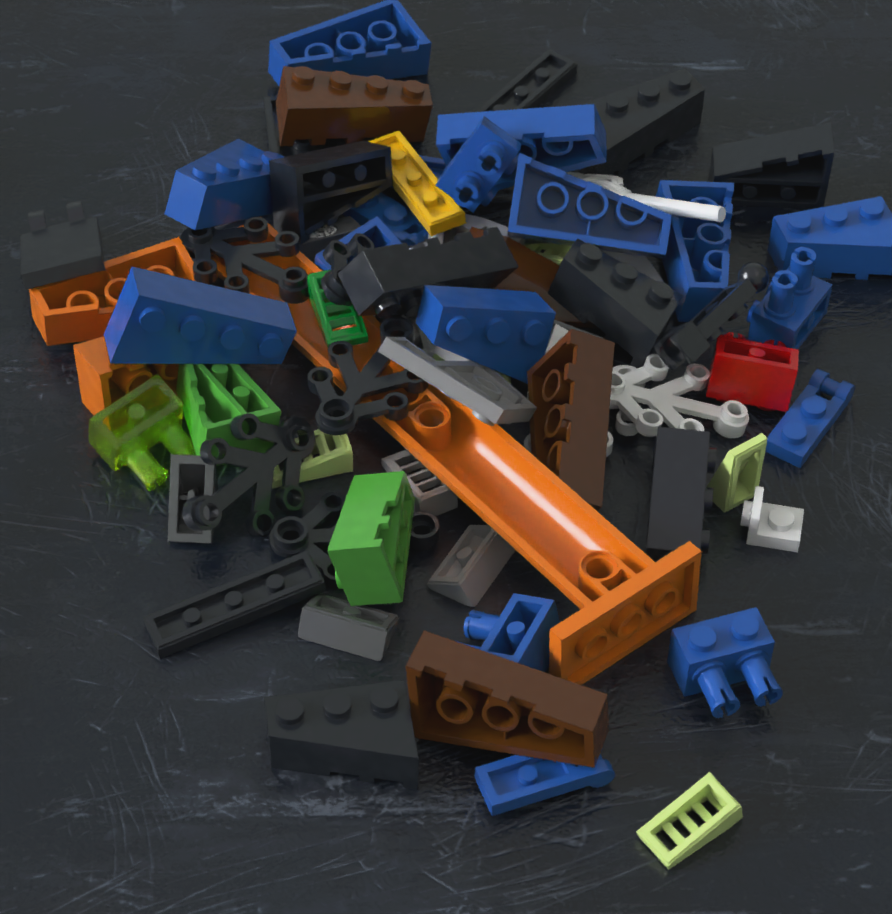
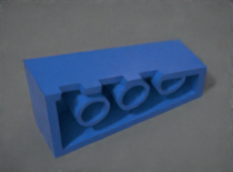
(361, 43)
(554, 136)
(222, 187)
(561, 208)
(697, 248)
(195, 323)

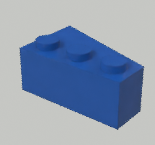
(844, 236)
(488, 326)

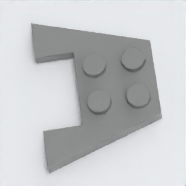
(464, 381)

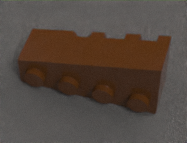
(349, 107)
(573, 411)
(502, 705)

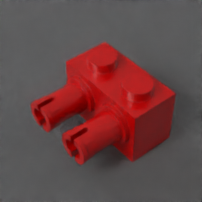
(752, 372)

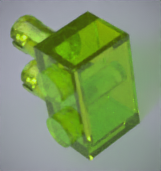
(137, 423)

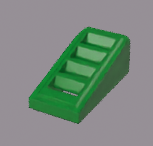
(334, 316)

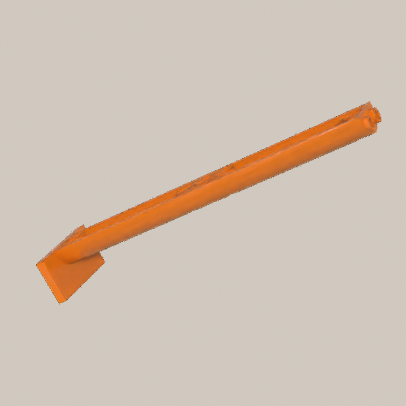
(611, 580)

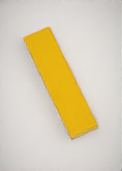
(418, 187)

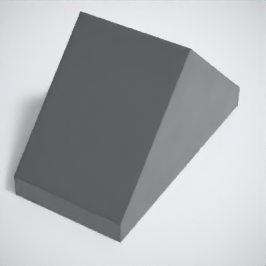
(189, 478)

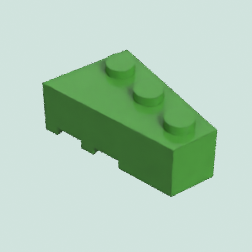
(215, 396)
(373, 539)

